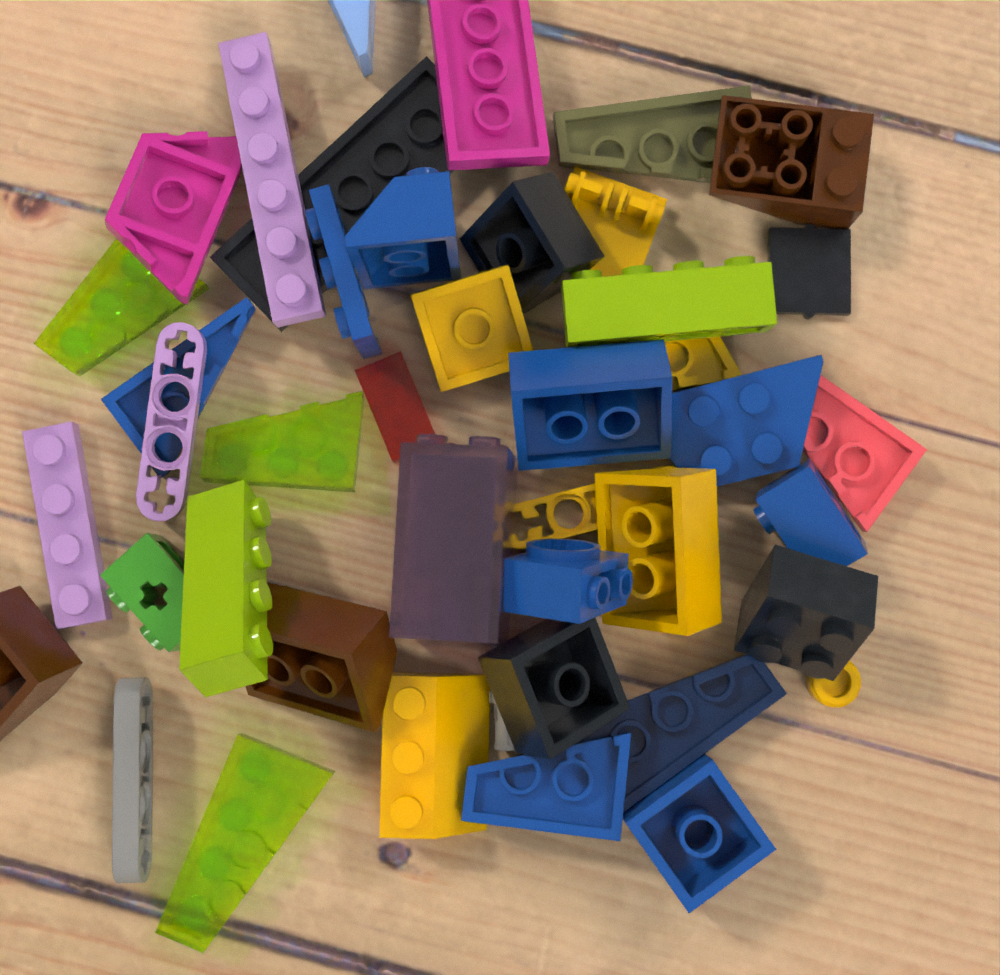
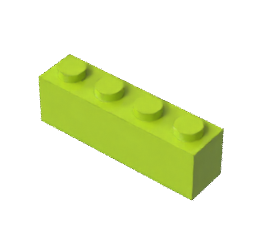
(669, 304)
(226, 590)

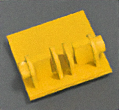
(617, 217)

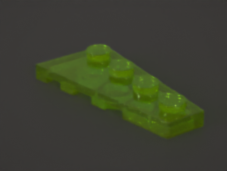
(244, 826)

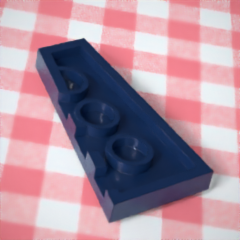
(688, 719)

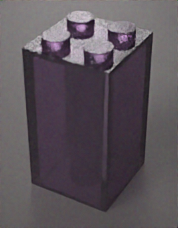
(453, 539)

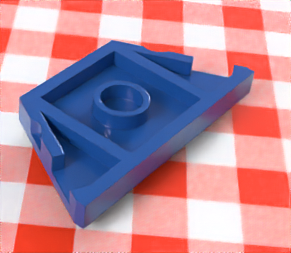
(746, 422)

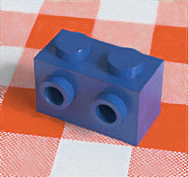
(809, 516)

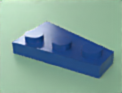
(339, 272)
(569, 795)

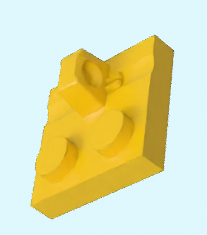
(472, 326)

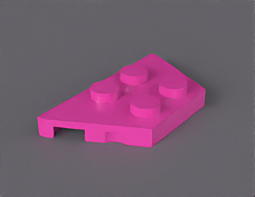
(175, 203)

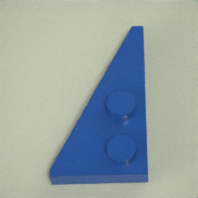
(130, 400)

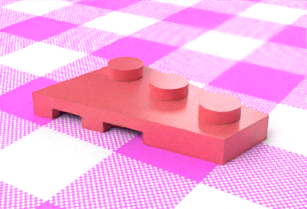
(858, 453)

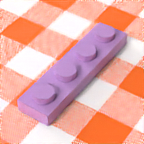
(67, 525)

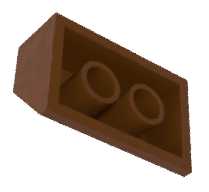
(328, 658)

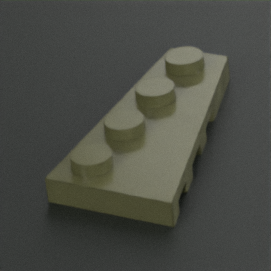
(645, 137)

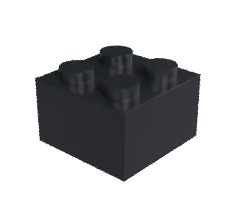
(806, 613)
(554, 685)

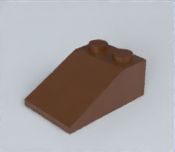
(32, 659)

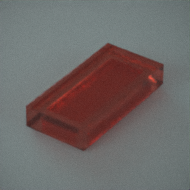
(394, 402)

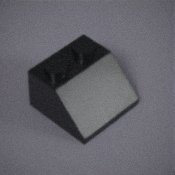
(535, 234)

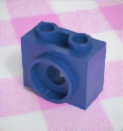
(566, 580)

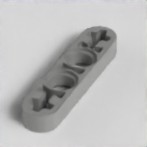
(132, 780)

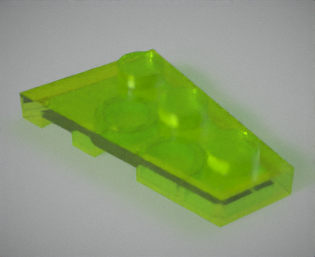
(109, 311)

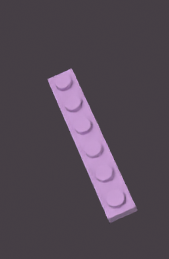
(271, 180)

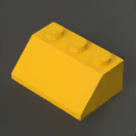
(672, 543)
(429, 738)

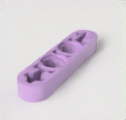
(161, 420)

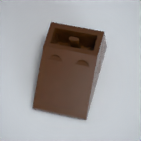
(792, 160)

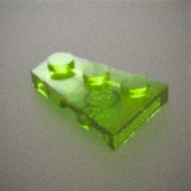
(289, 450)

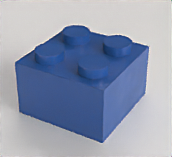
(698, 832)

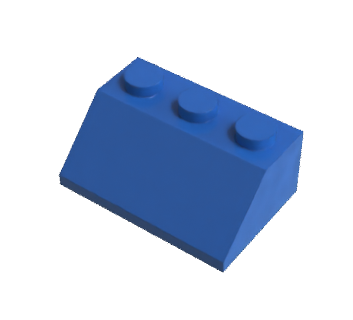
(407, 233)
(591, 404)

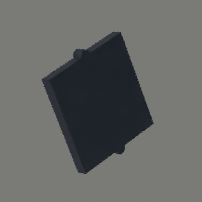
(811, 270)

